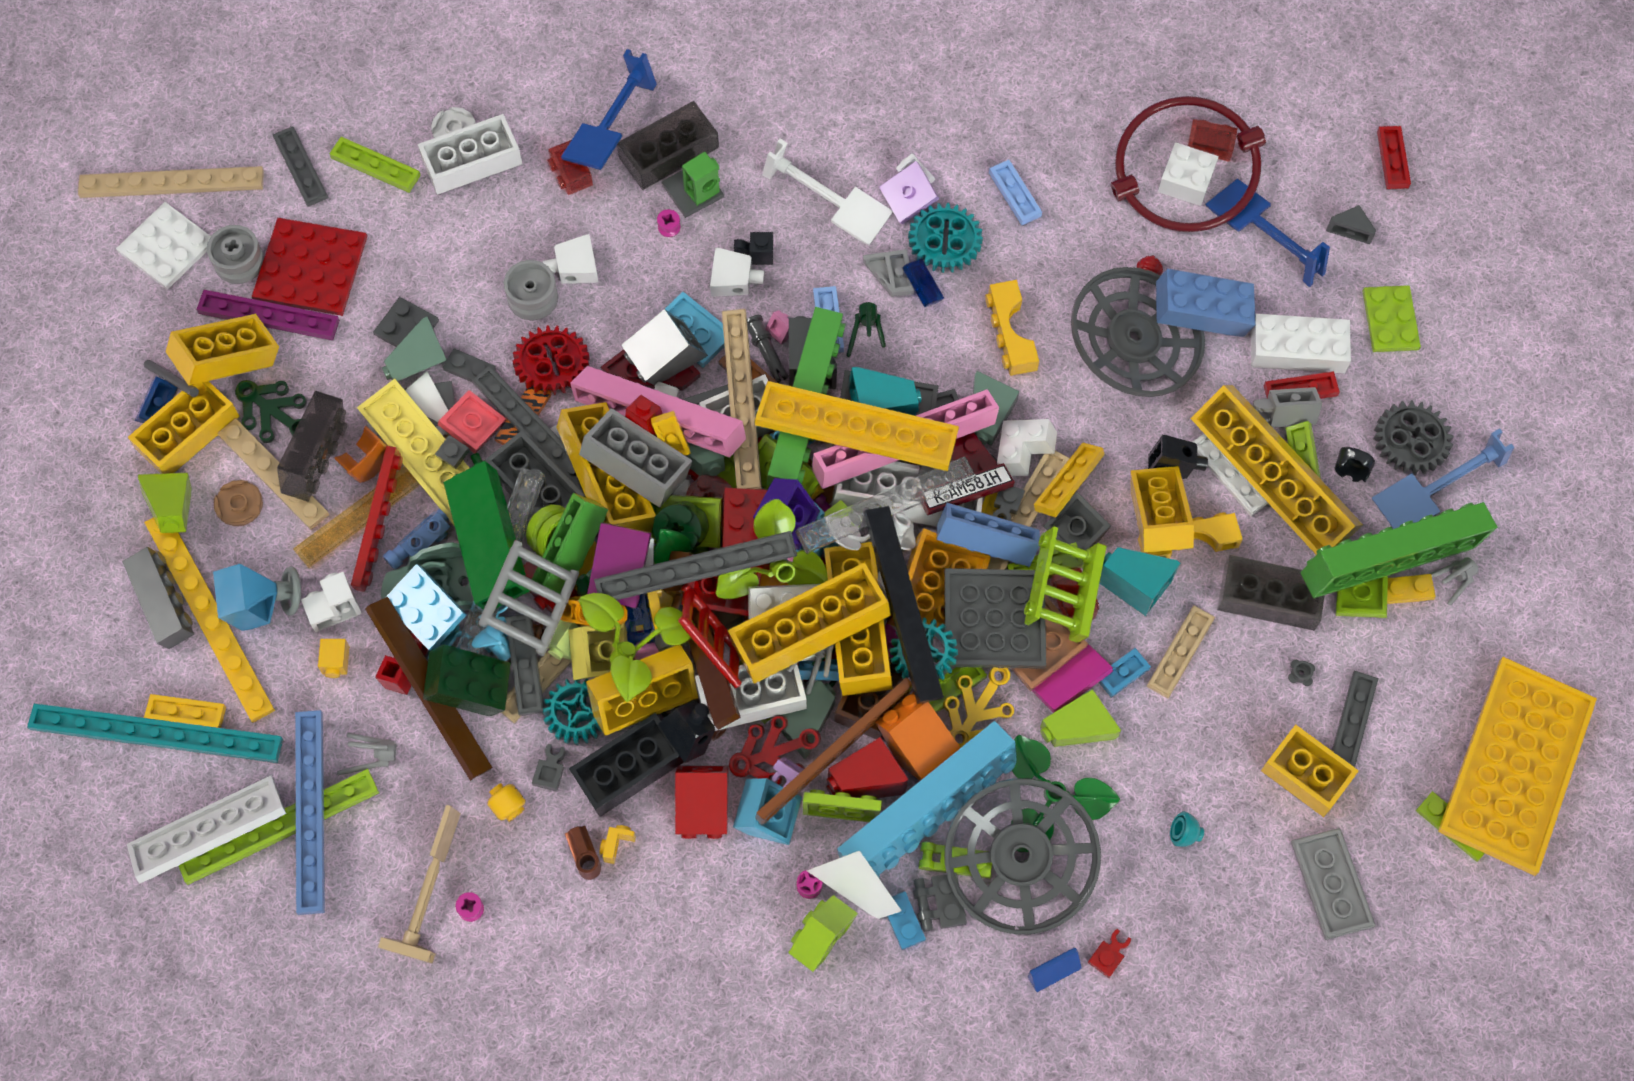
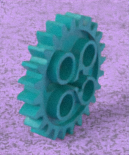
(967, 239)

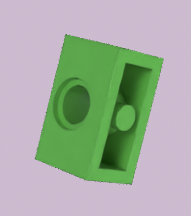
(701, 178)

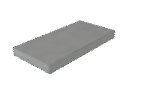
(1332, 884)

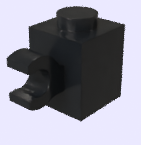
(759, 247)

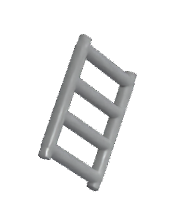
(498, 596)

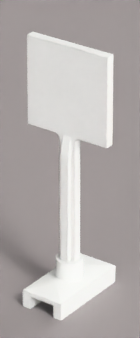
(857, 215)

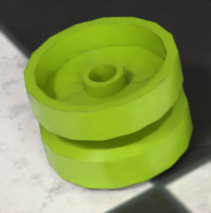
(542, 526)

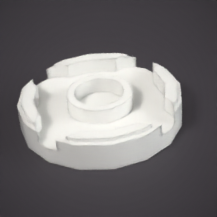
(451, 119)

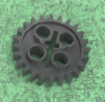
(1404, 453)

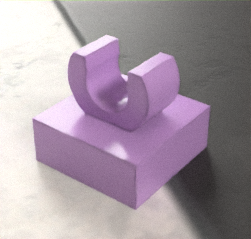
(787, 769)

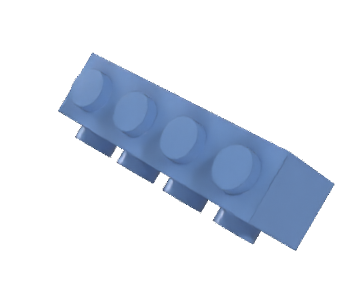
(988, 534)

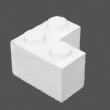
(1022, 439)
(332, 604)

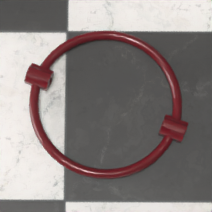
(1248, 140)

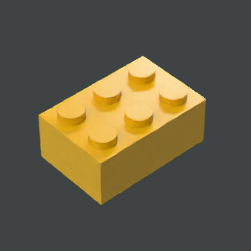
(1309, 770)

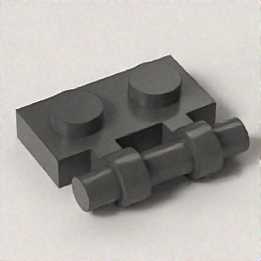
(948, 910)

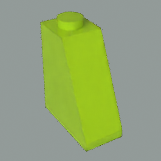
(167, 499)
(1080, 722)

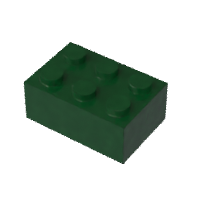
(467, 680)

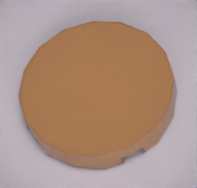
(238, 510)

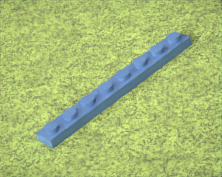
(309, 813)

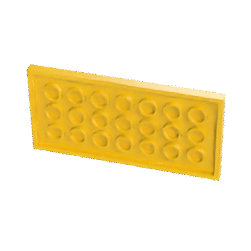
(1518, 766)

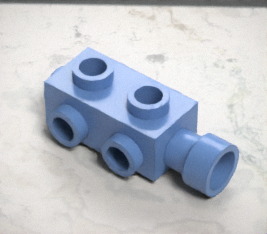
(423, 538)

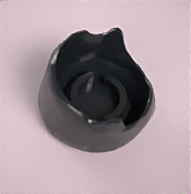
(1354, 463)

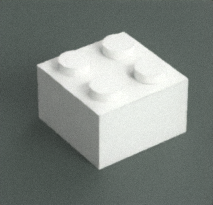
(1188, 174)

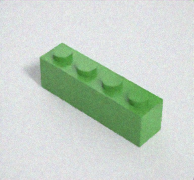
(571, 539)

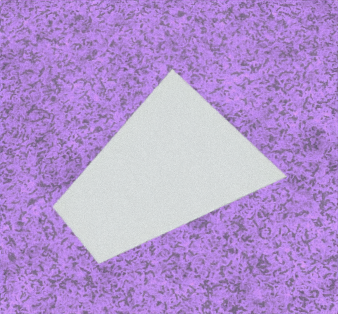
(428, 400)
(858, 883)

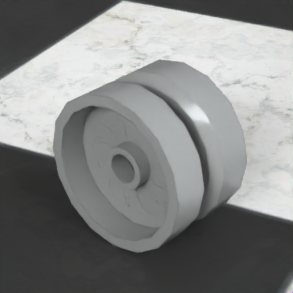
(235, 254)
(531, 290)

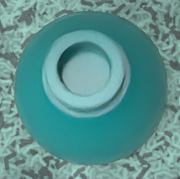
(1185, 830)

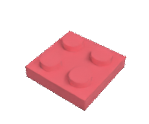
(471, 421)

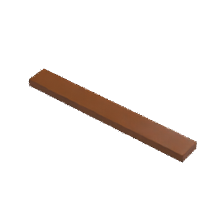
(833, 752)

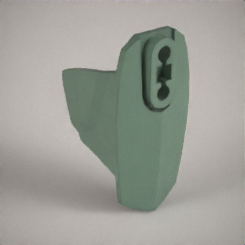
(444, 565)

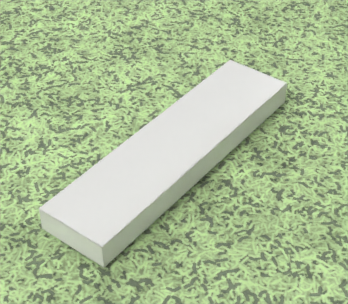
(1230, 477)

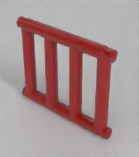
(700, 635)

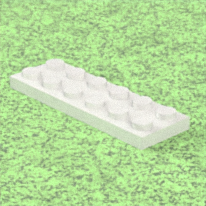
(205, 829)

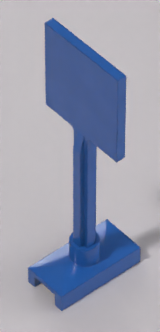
(595, 144)
(1314, 261)

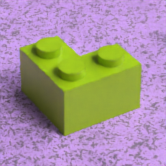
(821, 932)

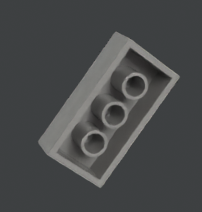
(635, 457)

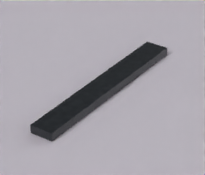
(903, 605)

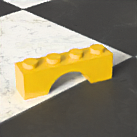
(1019, 353)
(1218, 531)

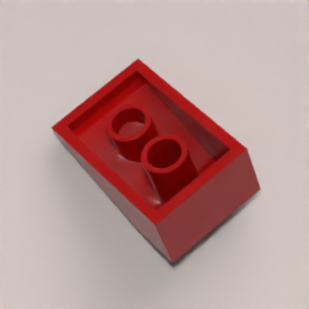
(707, 591)

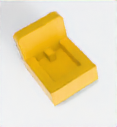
(610, 845)

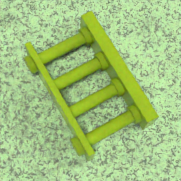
(1088, 580)

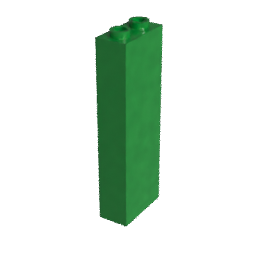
(483, 530)

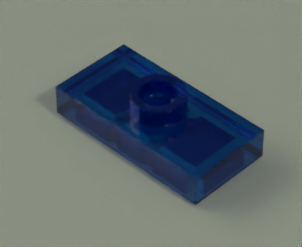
(923, 282)

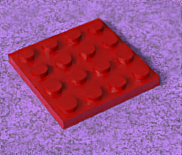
(309, 266)

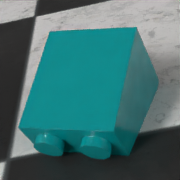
(884, 391)
(1137, 577)

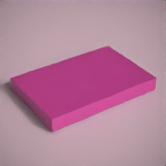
(1073, 679)

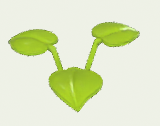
(805, 569)
(630, 675)

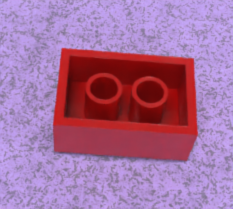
(738, 514)

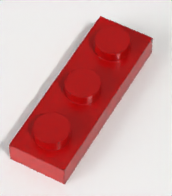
(1393, 157)
(1324, 382)

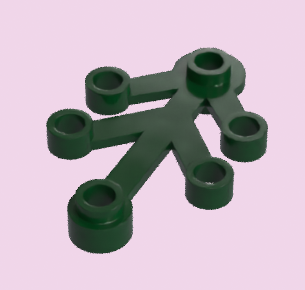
(267, 407)

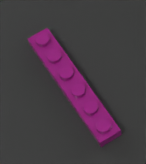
(270, 314)

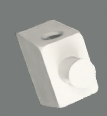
(574, 261)
(733, 274)

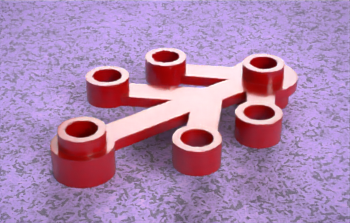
(768, 752)

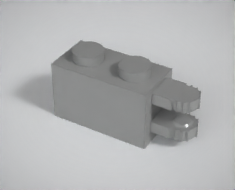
(1290, 406)

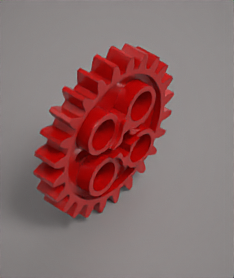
(530, 366)

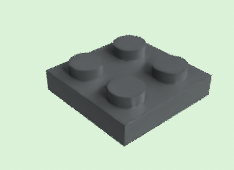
(401, 320)

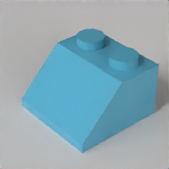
(754, 797)

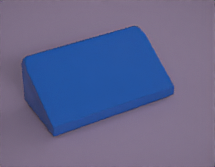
(157, 396)
(1055, 969)

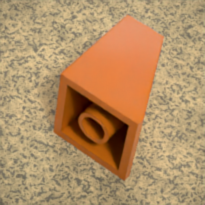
(916, 736)

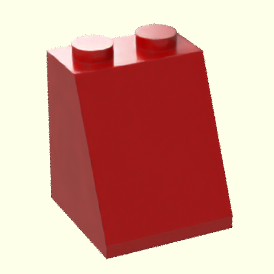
(868, 772)
(701, 800)

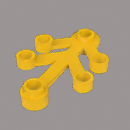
(975, 711)

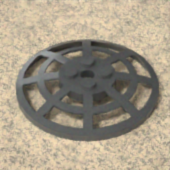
(1120, 340)
(1030, 870)

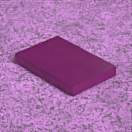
(619, 551)

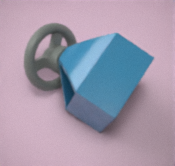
(249, 598)

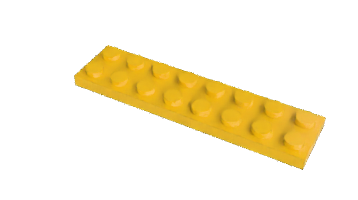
(857, 425)

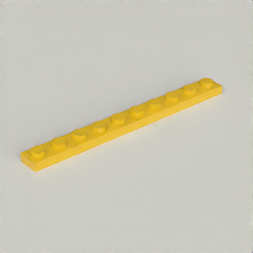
(215, 630)

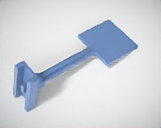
(1411, 501)

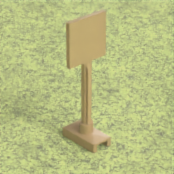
(440, 848)

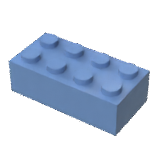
(1205, 303)

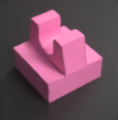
(779, 326)

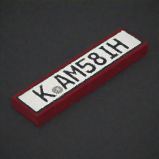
(986, 483)

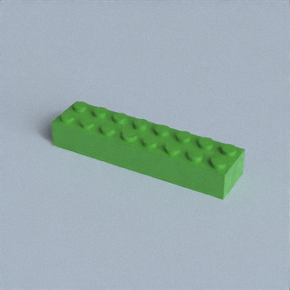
(1397, 549)

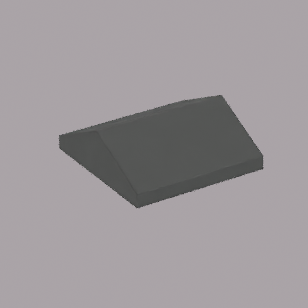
(1079, 523)

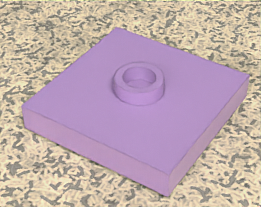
(909, 192)

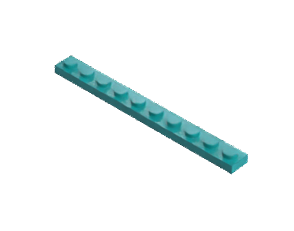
(155, 733)

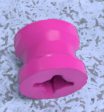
(670, 229)
(807, 880)
(472, 911)

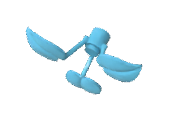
(490, 638)

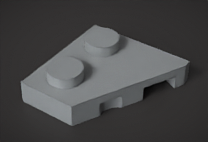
(889, 271)

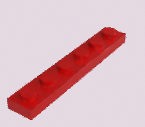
(374, 527)

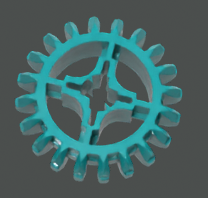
(945, 658)
(558, 703)

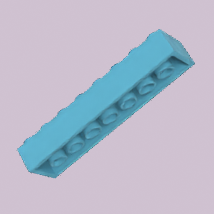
(933, 800)

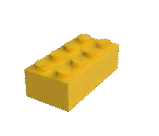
(222, 349)
(183, 427)
(1161, 509)
(670, 686)

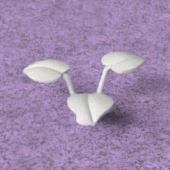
(904, 531)

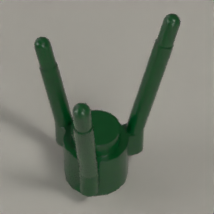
(867, 317)

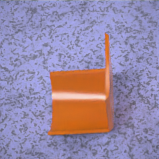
(371, 463)

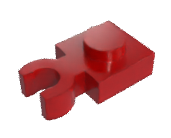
(1108, 956)

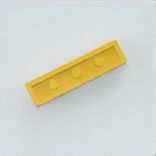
(1069, 479)

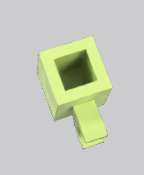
(560, 642)

